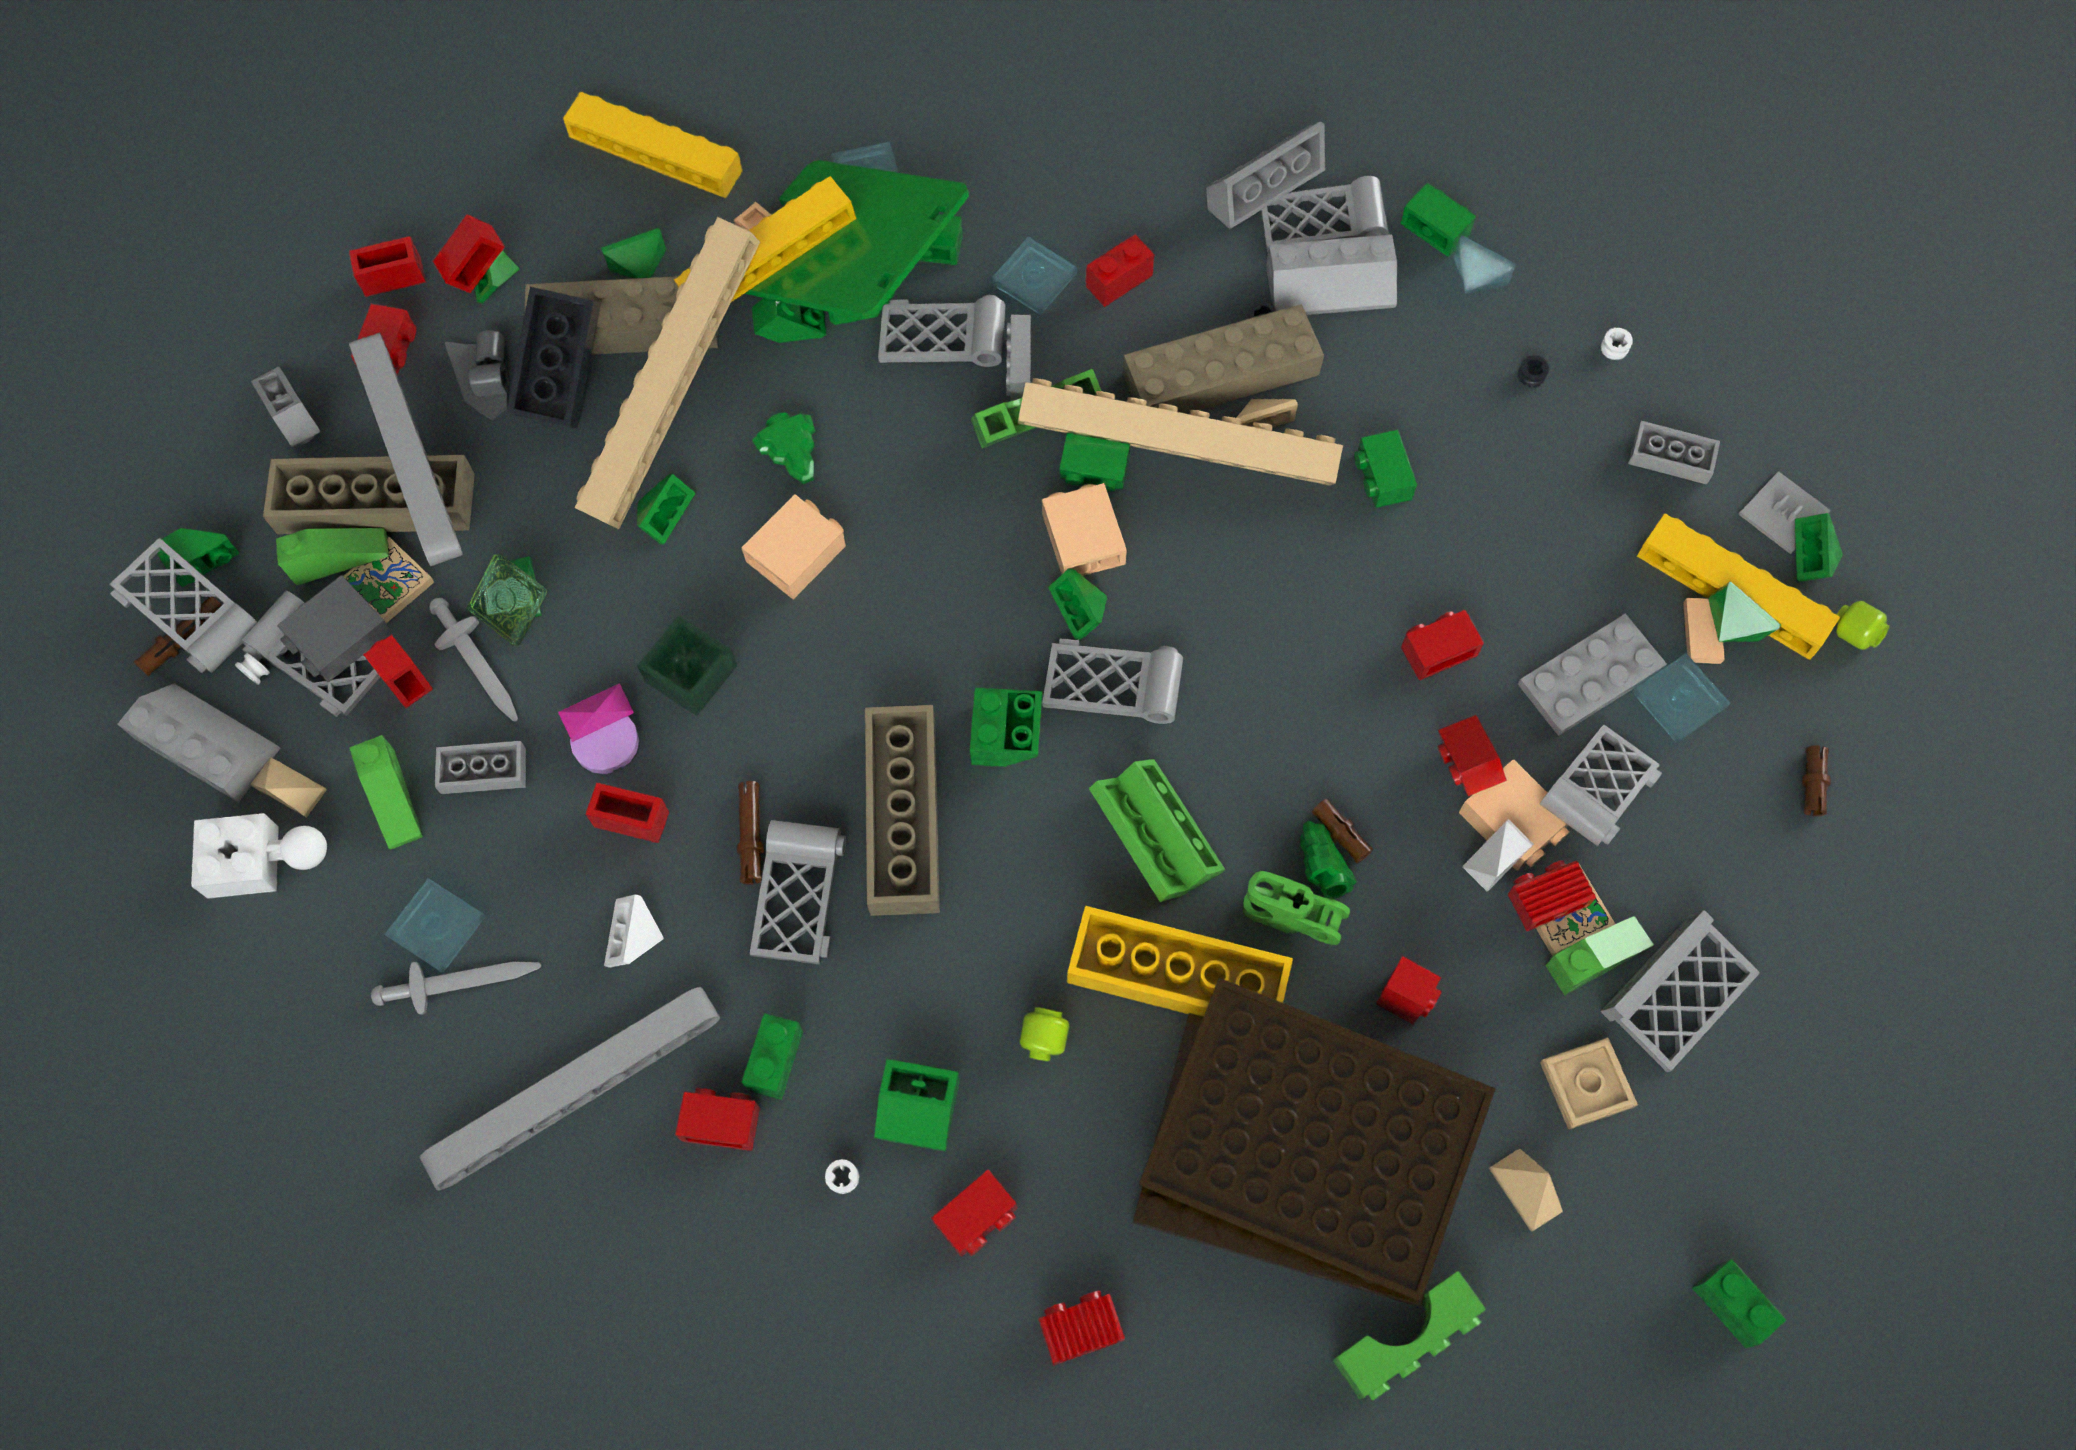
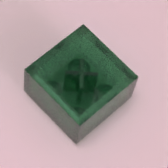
(687, 665)

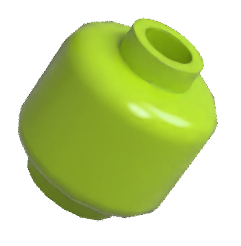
(1862, 625)
(1044, 1033)

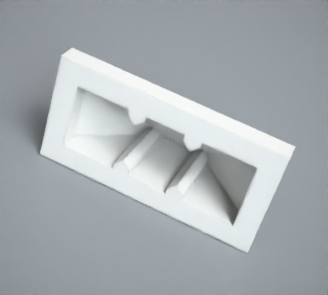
(1497, 855)
(631, 931)

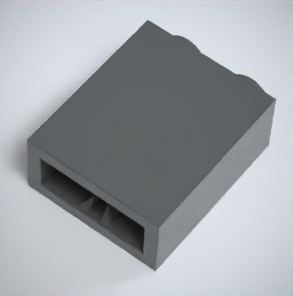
(333, 629)

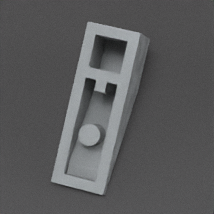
(285, 407)

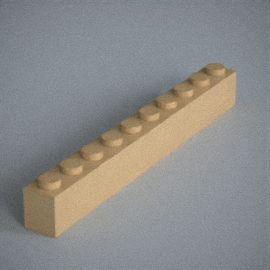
(667, 372)
(1180, 433)

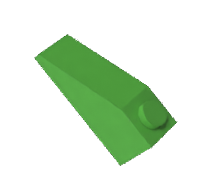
(324, 552)
(386, 791)
(1598, 954)

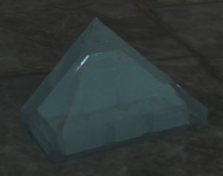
(1481, 267)

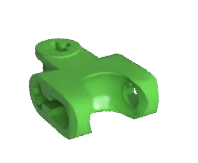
(1294, 908)

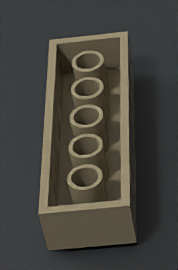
(628, 312)
(1226, 362)
(358, 493)
(901, 810)

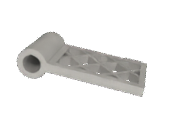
(1362, 203)
(982, 338)
(215, 637)
(265, 643)
(1157, 681)
(1583, 806)
(810, 848)

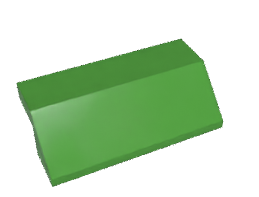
(1157, 830)

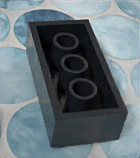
(553, 357)

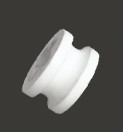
(1621, 351)
(252, 668)
(831, 1177)

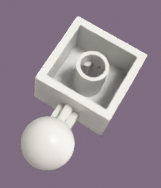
(243, 852)

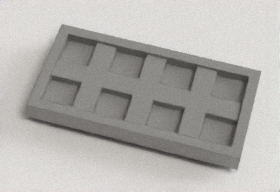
(1591, 674)

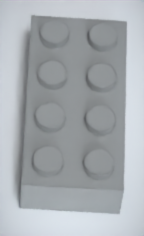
(1018, 355)
(1674, 452)
(480, 767)

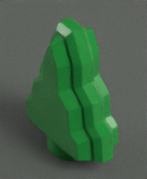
(789, 444)
(1324, 862)

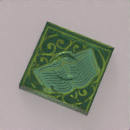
(507, 599)

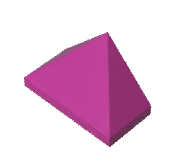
(595, 712)

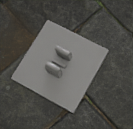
(1777, 507)

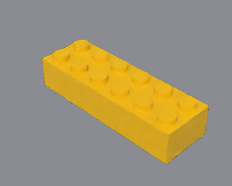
(1167, 964)

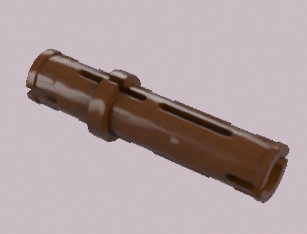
(148, 662)
(750, 844)

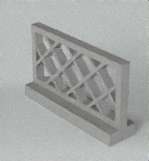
(1656, 971)

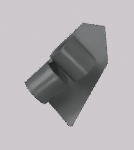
(482, 373)

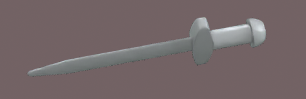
(458, 634)
(421, 987)

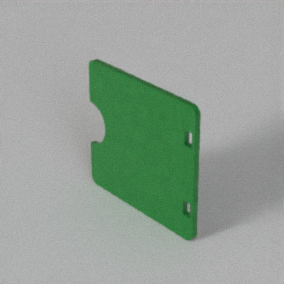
(882, 243)

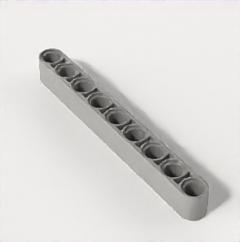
(405, 450)
(568, 1088)

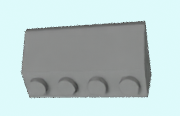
(1268, 176)
(1333, 274)
(199, 739)

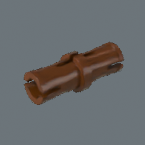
(1816, 780)
(1342, 830)

